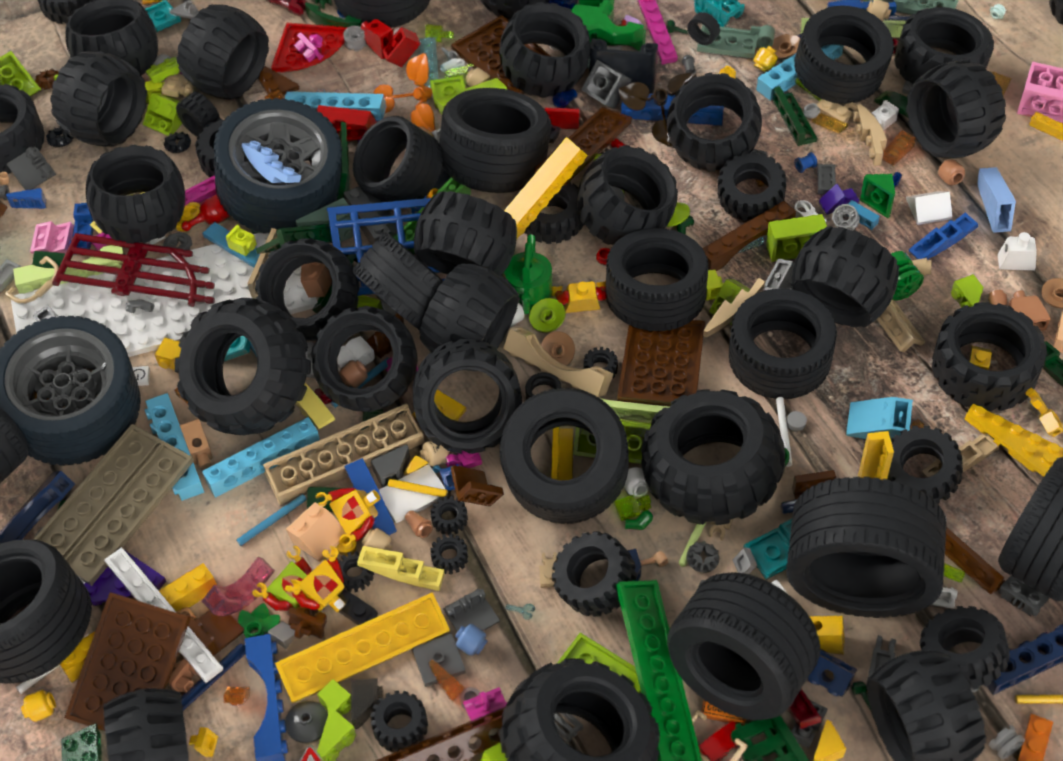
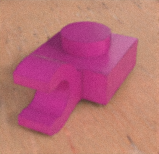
(465, 459)

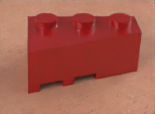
(356, 120)

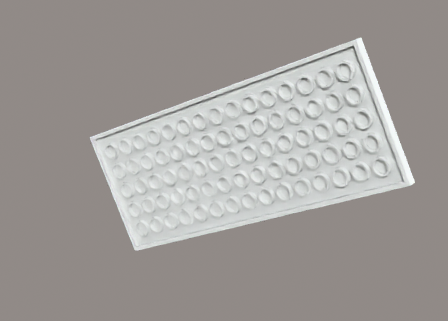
(171, 316)

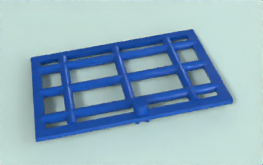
(355, 223)

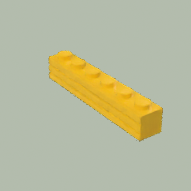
(1047, 125)

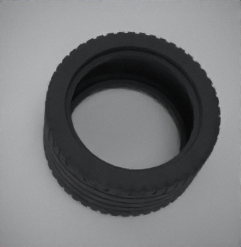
(867, 547)

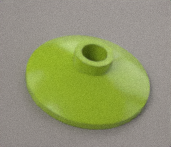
(680, 214)
(545, 309)

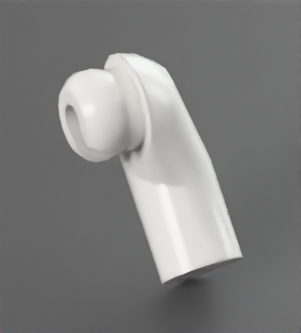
(453, 63)

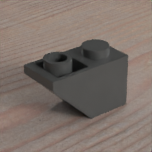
(391, 465)

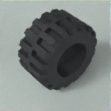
(197, 112)
(399, 705)

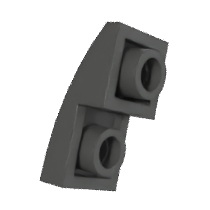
(806, 735)

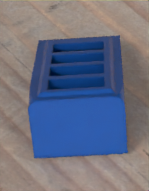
(27, 199)

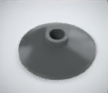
(308, 730)

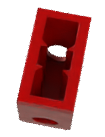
(377, 35)

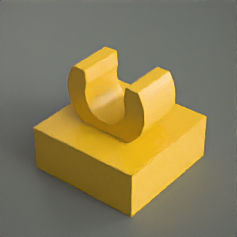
(204, 742)

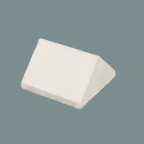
(930, 207)

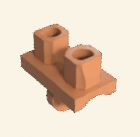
(181, 676)

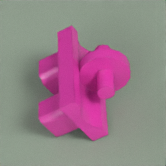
(312, 44)
(484, 703)

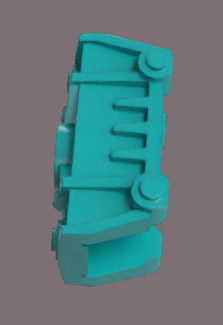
(715, 7)

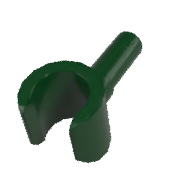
(671, 27)
(860, 688)

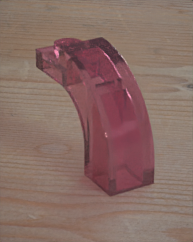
(237, 596)

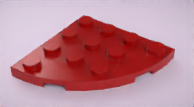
(290, 59)

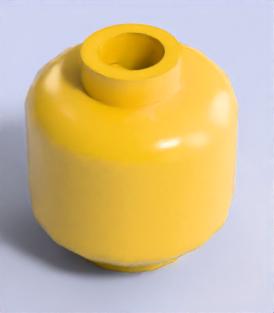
(765, 58)
(38, 705)

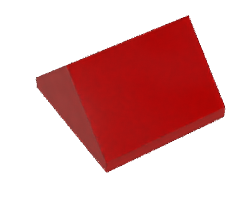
(564, 117)

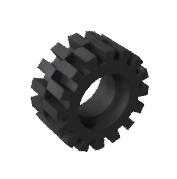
(601, 356)
(449, 525)
(445, 544)
(358, 581)

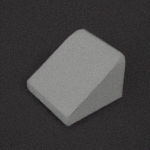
(282, 634)

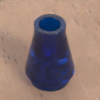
(563, 98)

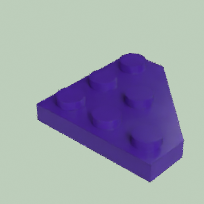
(109, 582)

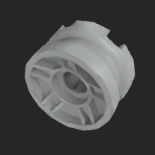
(354, 38)
(844, 211)
(1007, 742)

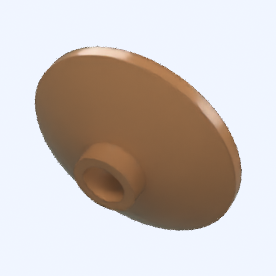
(786, 45)
(1053, 292)
(557, 340)

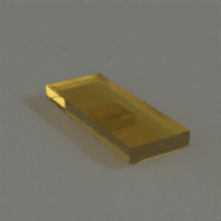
(830, 123)

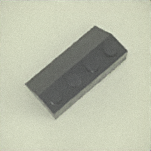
(359, 196)

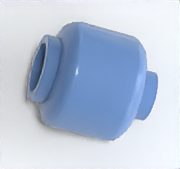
(471, 639)

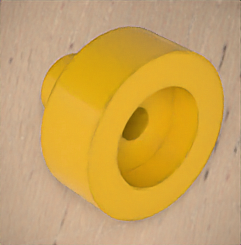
(728, 70)
(342, 551)

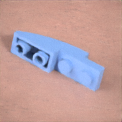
(267, 164)

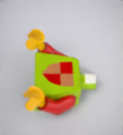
(275, 594)

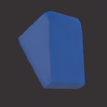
(447, 478)

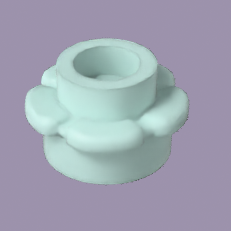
(997, 11)

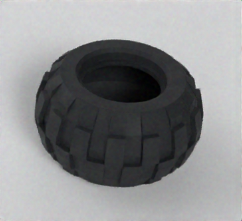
(279, 371)
(718, 490)
(582, 691)

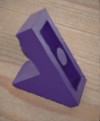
(837, 197)

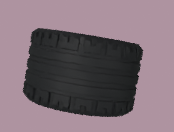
(380, 149)

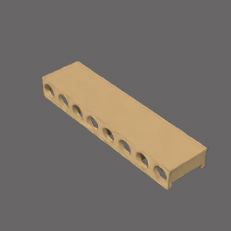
(327, 462)

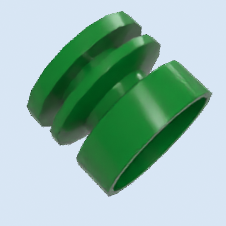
(909, 276)

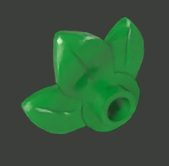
(257, 620)

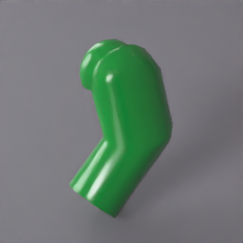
(641, 522)

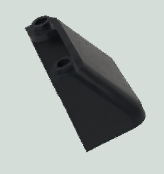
(636, 65)

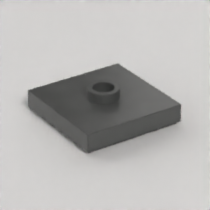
(444, 652)

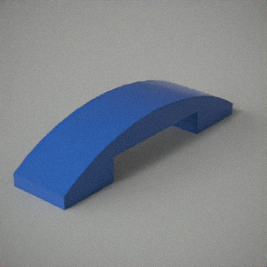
(82, 223)

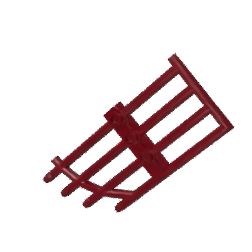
(131, 269)

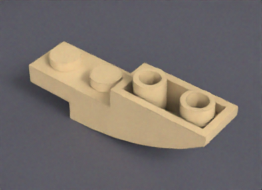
(871, 132)

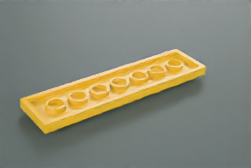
(362, 647)

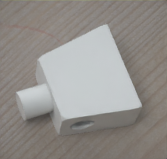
(1018, 253)

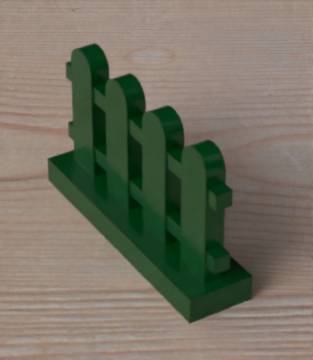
(781, 740)

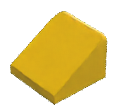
(415, 464)

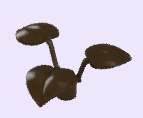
(637, 94)

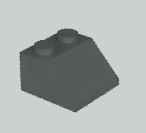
(604, 84)

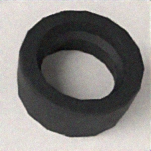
(709, 22)
(541, 379)

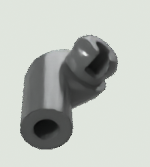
(142, 304)

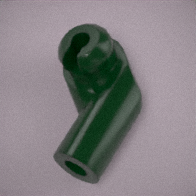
(682, 226)

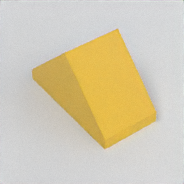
(830, 744)

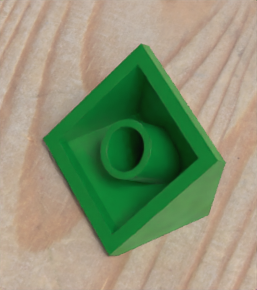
(878, 193)

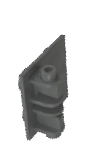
(31, 168)
(1031, 597)
(471, 610)

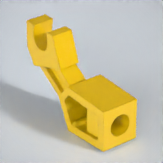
(1048, 417)

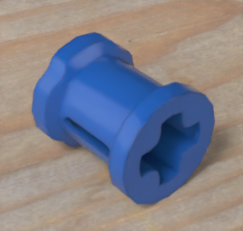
(805, 162)

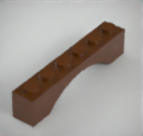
(726, 247)

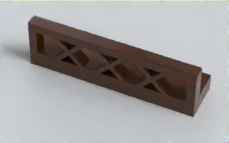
(972, 563)

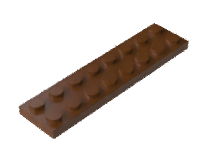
(596, 135)

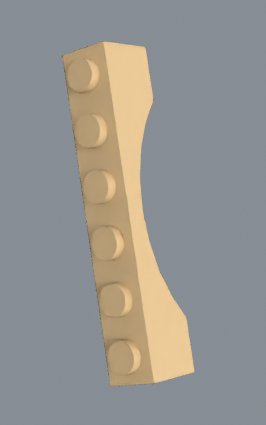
(526, 346)

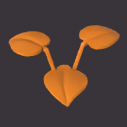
(417, 70)

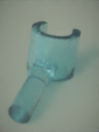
(522, 610)

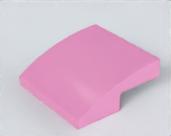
(52, 237)

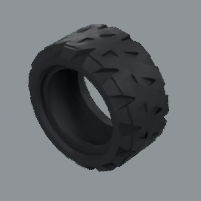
(941, 29)
(27, 129)
(996, 326)
(457, 356)

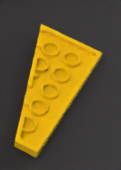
(1024, 446)

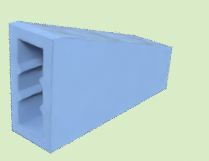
(996, 199)

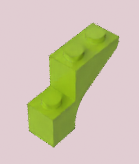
(337, 730)

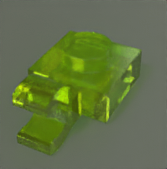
(437, 31)
(457, 71)
(630, 507)

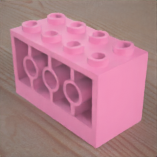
(1043, 92)

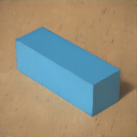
(866, 216)

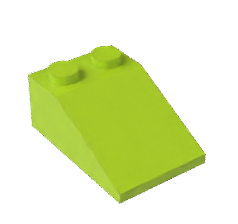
(15, 74)

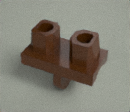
(305, 624)

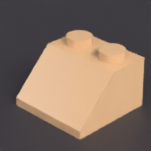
(315, 531)

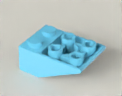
(879, 415)

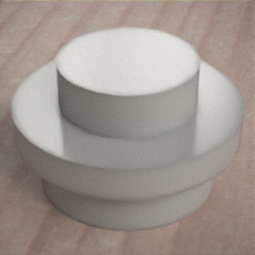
(811, 110)

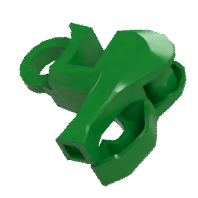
(599, 18)

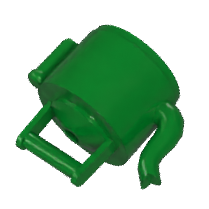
(530, 275)

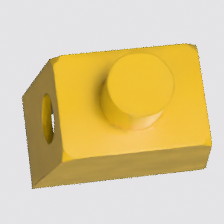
(830, 633)

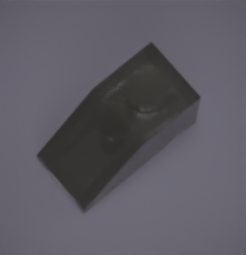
(363, 697)

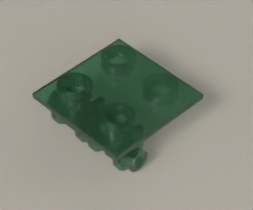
(82, 745)

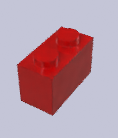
(401, 47)

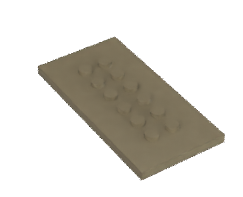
(114, 501)

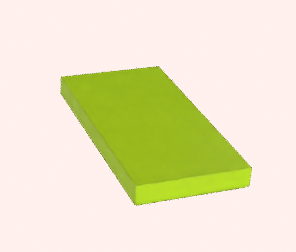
(590, 651)

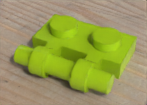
(159, 72)

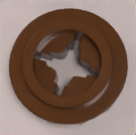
(41, 79)

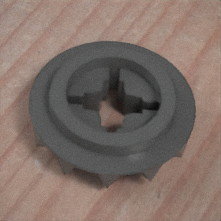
(173, 239)
(695, 560)

